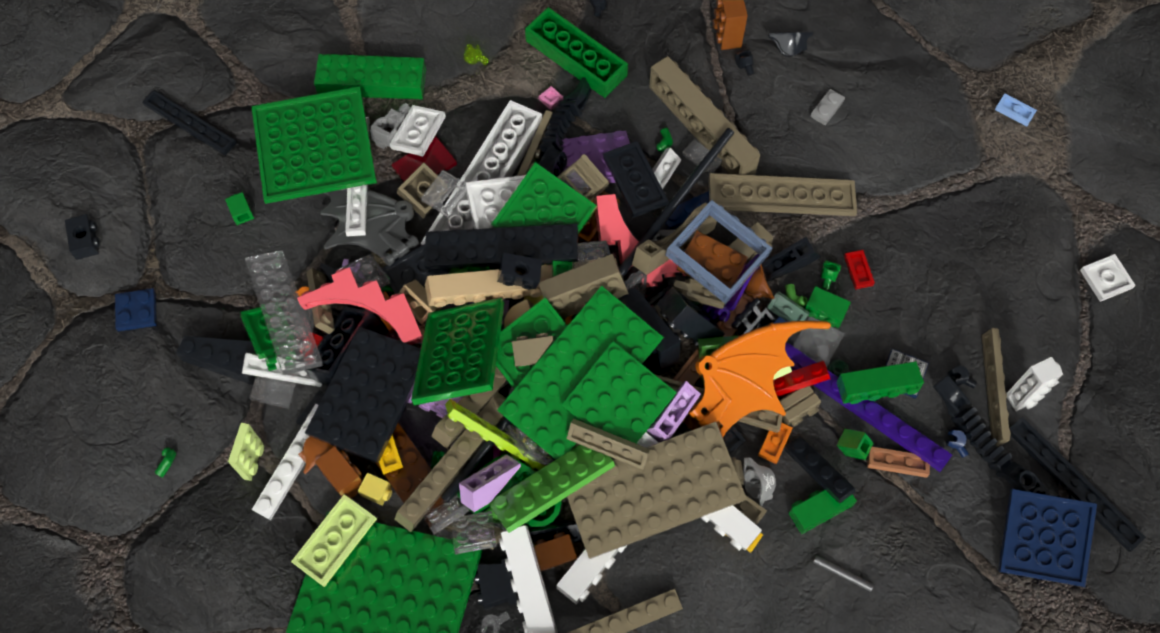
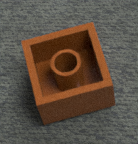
(340, 472)

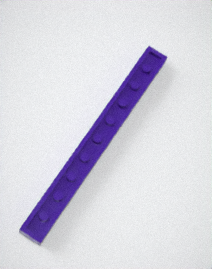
(878, 417)

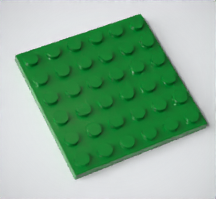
(313, 145)

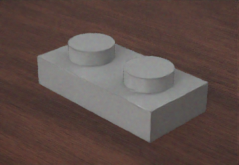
(827, 107)

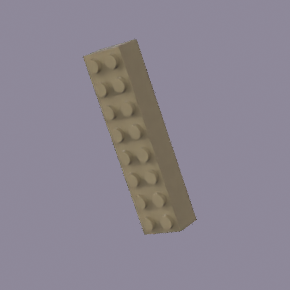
(702, 117)

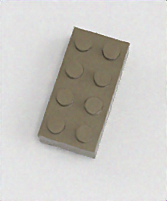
(574, 288)

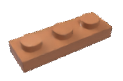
(897, 462)

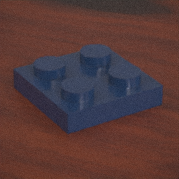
(135, 309)

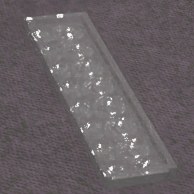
(283, 313)

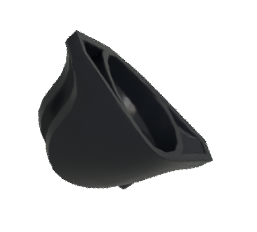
(790, 43)

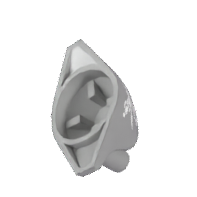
(758, 481)

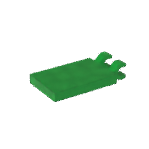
(259, 336)

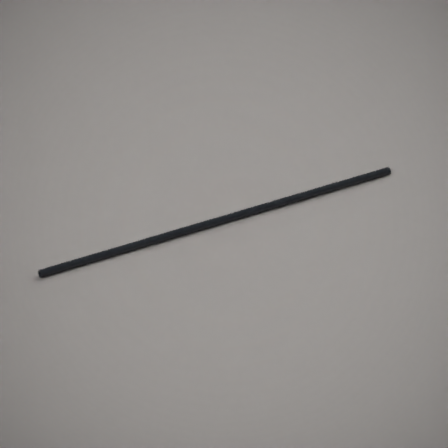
(624, 268)

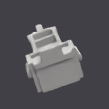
(392, 120)

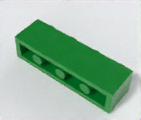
(880, 382)

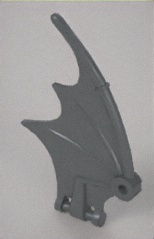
(383, 225)

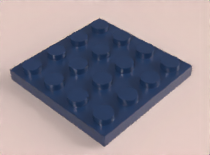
(1047, 537)

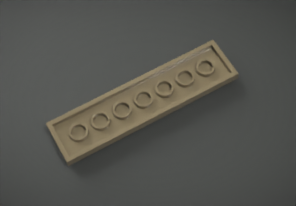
(783, 194)

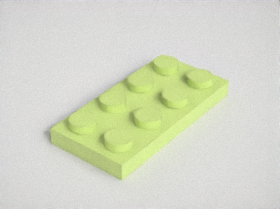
(334, 540)

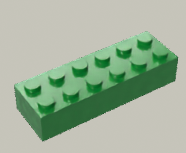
(576, 52)
(373, 74)

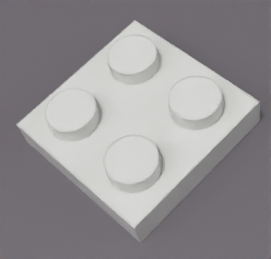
(1107, 277)

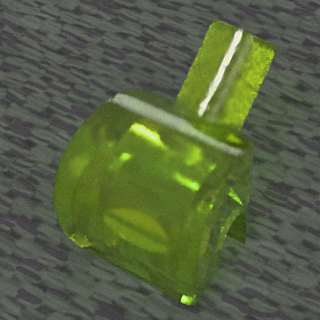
(473, 55)

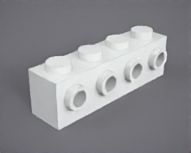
(1034, 384)

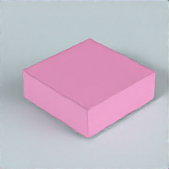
(550, 98)

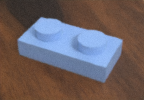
(1015, 109)

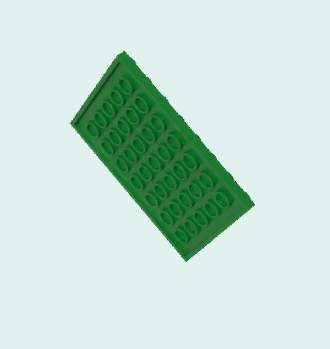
(390, 586)

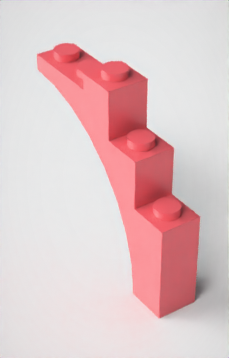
(613, 229)
(369, 296)

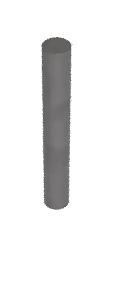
(843, 573)

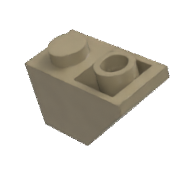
(529, 351)

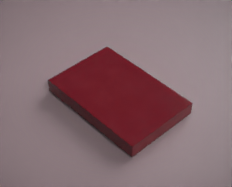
(435, 157)

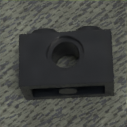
(76, 229)
(528, 266)

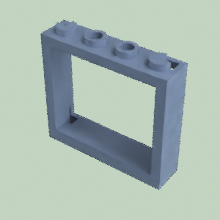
(699, 273)

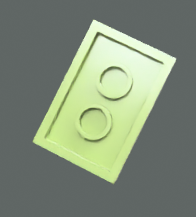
(246, 452)

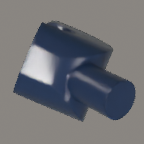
(958, 442)

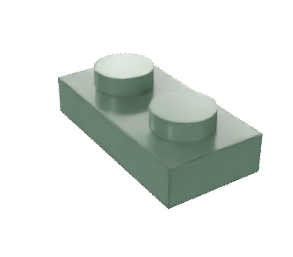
(787, 308)

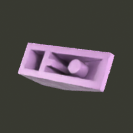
(673, 413)
(487, 483)

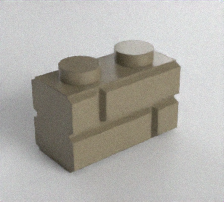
(799, 405)

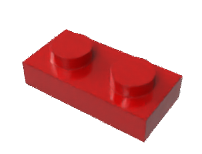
(859, 269)

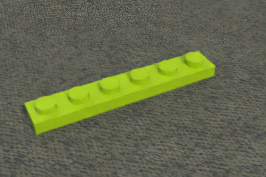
(487, 431)

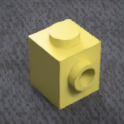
(375, 489)

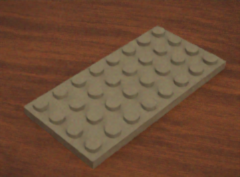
(679, 484)

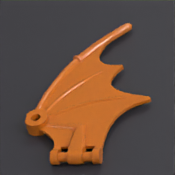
(743, 374)

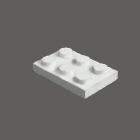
(417, 130)

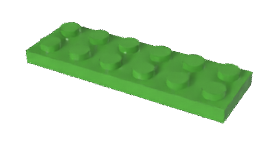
(549, 486)

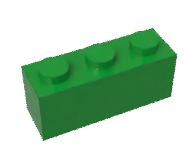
(817, 510)

